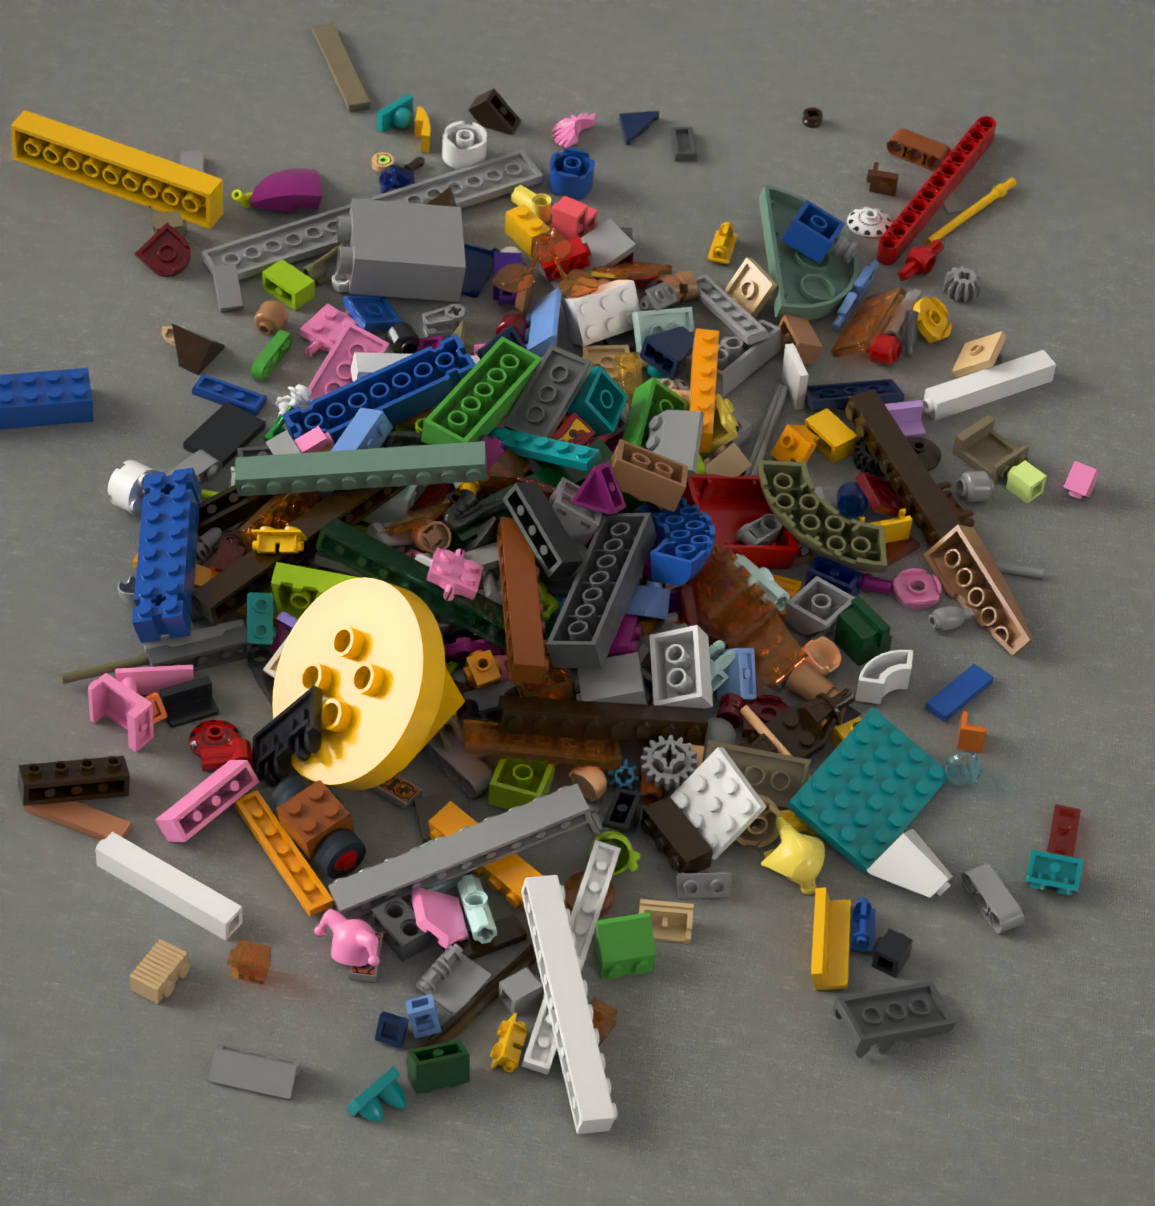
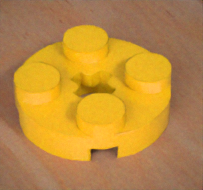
(933, 328)

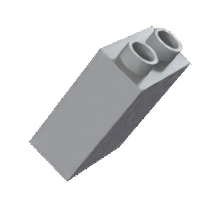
(402, 250)

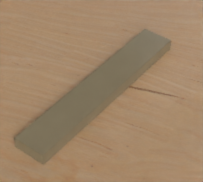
(341, 67)

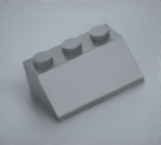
(677, 436)

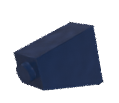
(668, 350)

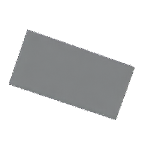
(607, 246)

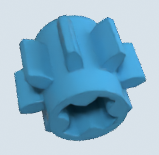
(625, 780)

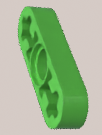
(271, 355)

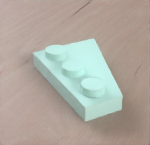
(654, 322)

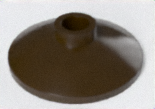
(926, 451)

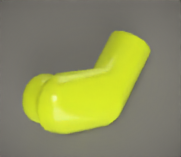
(242, 199)

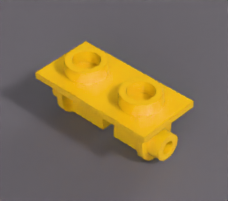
(723, 244)
(290, 540)
(510, 1034)

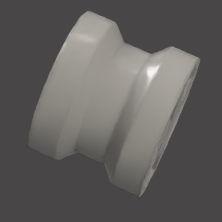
(844, 249)

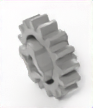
(656, 757)

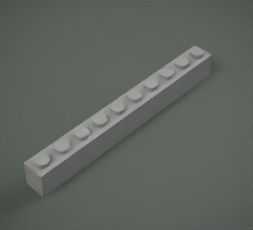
(461, 851)

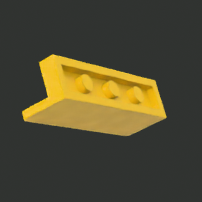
(831, 942)

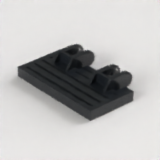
(290, 732)

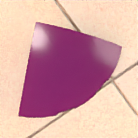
(288, 190)

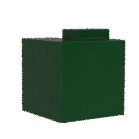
(862, 632)

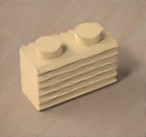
(159, 971)

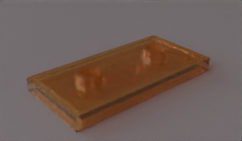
(868, 322)

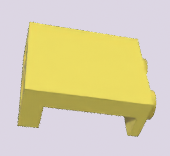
(724, 424)

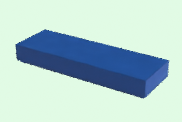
(222, 392)
(959, 692)

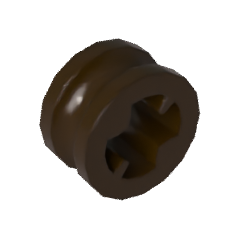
(812, 117)

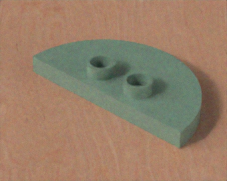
(803, 284)

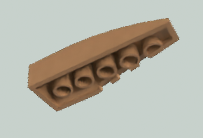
(977, 583)

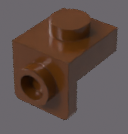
(881, 181)

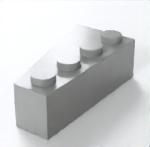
(739, 360)

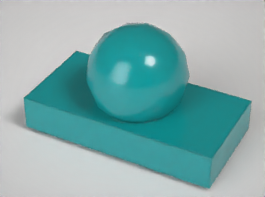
(397, 113)

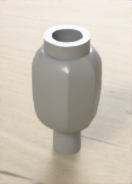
(949, 617)

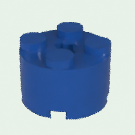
(571, 173)

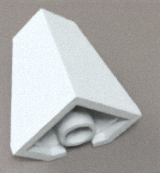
(912, 866)

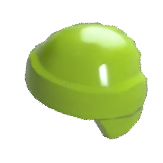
(627, 857)

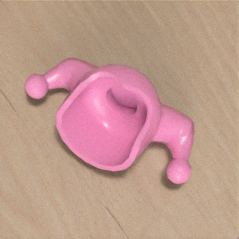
(352, 941)

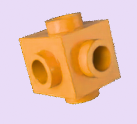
(482, 669)

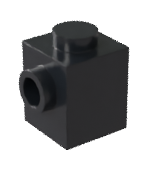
(891, 952)

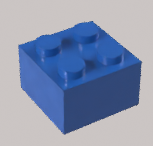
(813, 231)

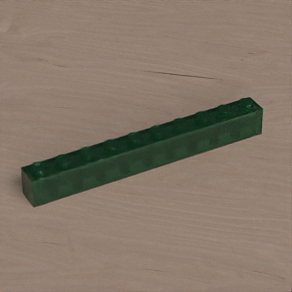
(389, 565)

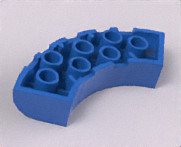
(683, 542)

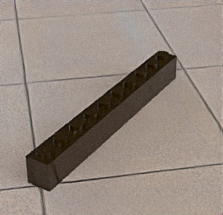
(255, 570)

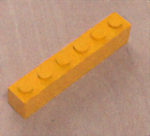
(704, 381)
(501, 875)

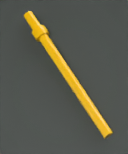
(997, 193)

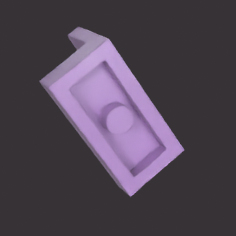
(908, 417)

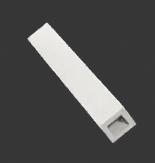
(988, 385)
(169, 885)

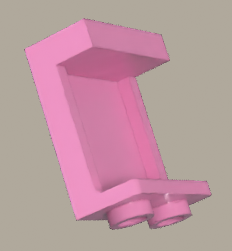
(124, 707)

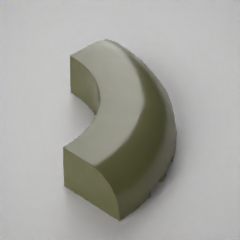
(818, 523)

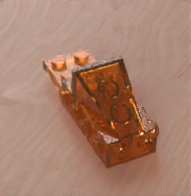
(745, 615)

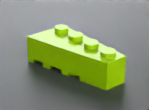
(300, 586)

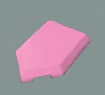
(439, 915)

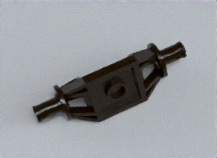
(801, 725)

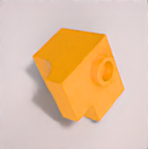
(795, 444)

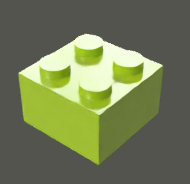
(519, 782)

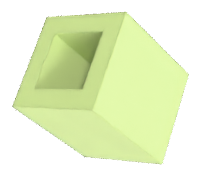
(1025, 481)

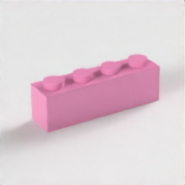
(207, 801)

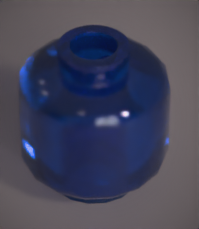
(851, 500)

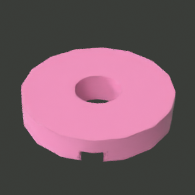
(912, 598)

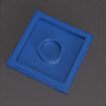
(372, 312)

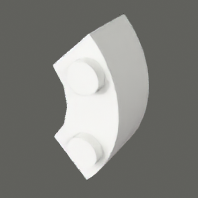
(884, 674)

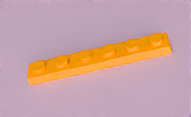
(283, 853)

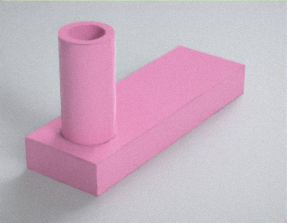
(152, 679)

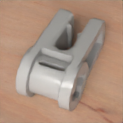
(442, 321)

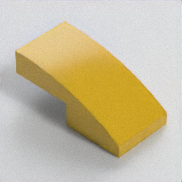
(422, 129)

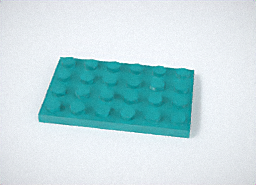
(868, 790)

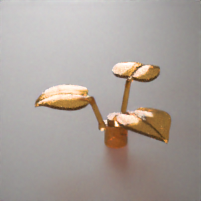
(547, 248)

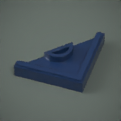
(636, 123)

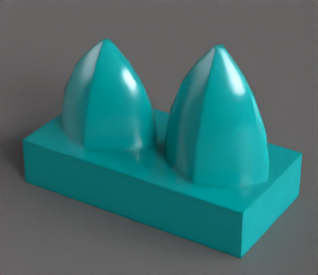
(387, 1089)

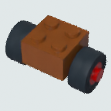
(318, 825)

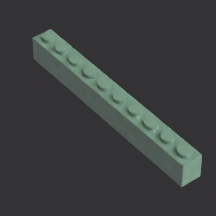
(361, 468)

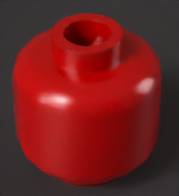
(885, 350)

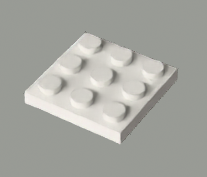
(718, 801)

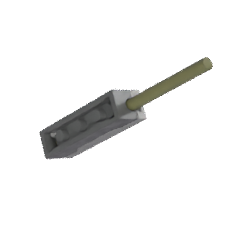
(202, 649)

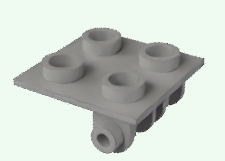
(453, 979)

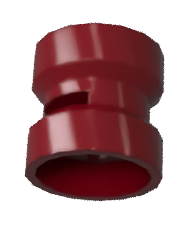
(730, 708)

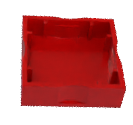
(733, 504)

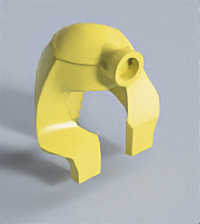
(797, 856)

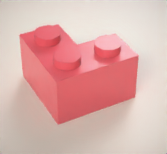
(573, 218)

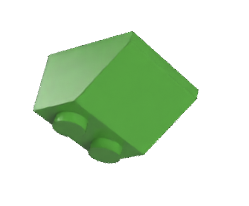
(624, 946)

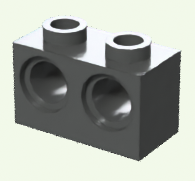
(400, 928)

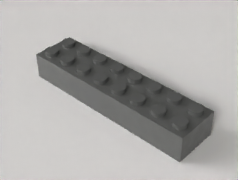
(602, 591)

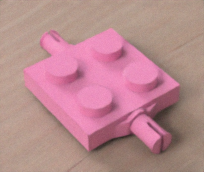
(324, 328)
(454, 573)

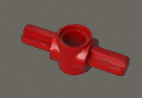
(920, 260)

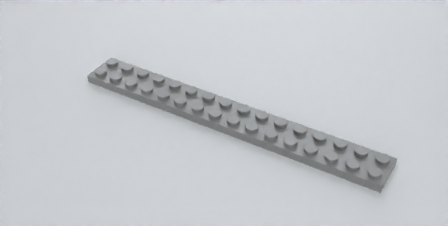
(318, 233)

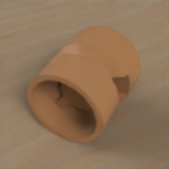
(683, 284)
(431, 536)

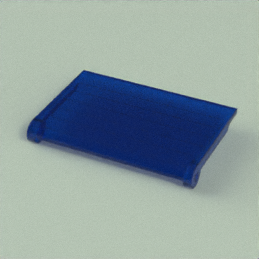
(478, 267)

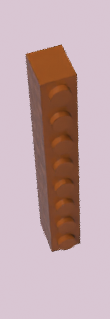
(521, 605)

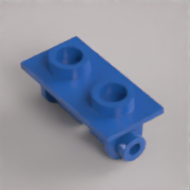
(862, 926)

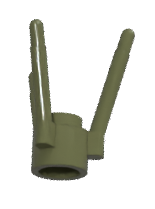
(317, 270)

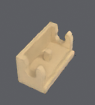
(669, 920)

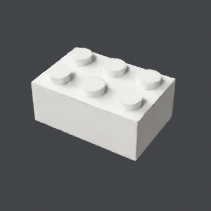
(602, 312)
(681, 668)

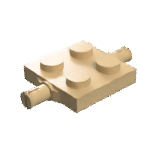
(605, 356)

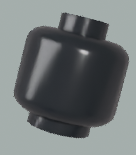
(402, 339)

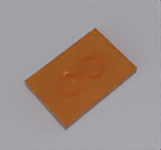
(631, 270)

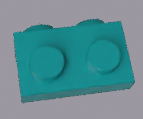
(260, 619)
(1054, 871)

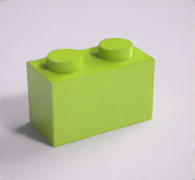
(288, 284)

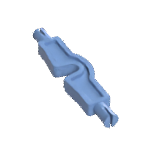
(854, 298)

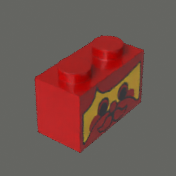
(573, 430)

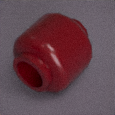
(516, 321)

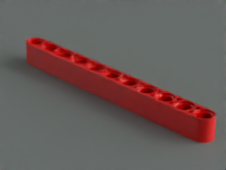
(935, 191)

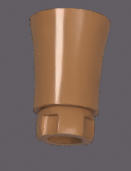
(809, 682)

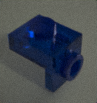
(395, 177)

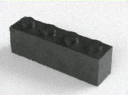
(542, 530)

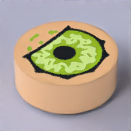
(381, 161)

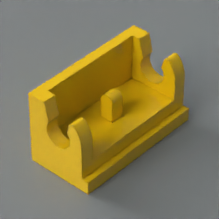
(895, 528)

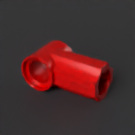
(216, 757)

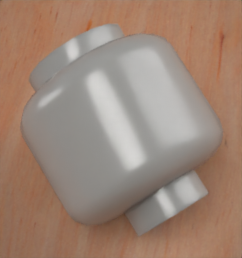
(975, 486)

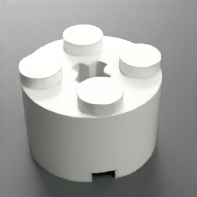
(464, 145)
(127, 486)

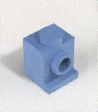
(423, 1016)

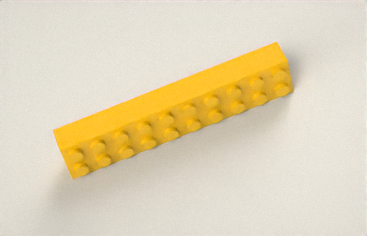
(117, 169)

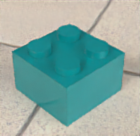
(599, 402)

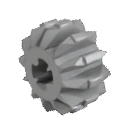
(963, 284)

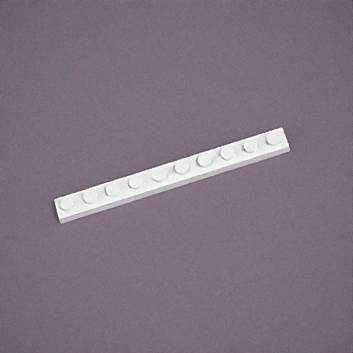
(583, 923)

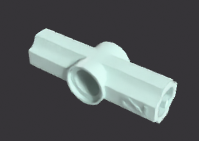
(766, 581)
(476, 909)

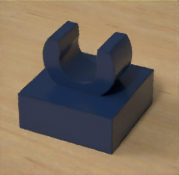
(391, 1029)

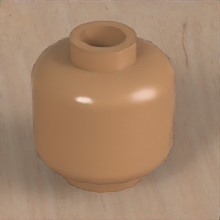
(271, 317)

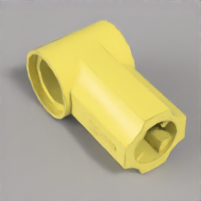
(538, 203)

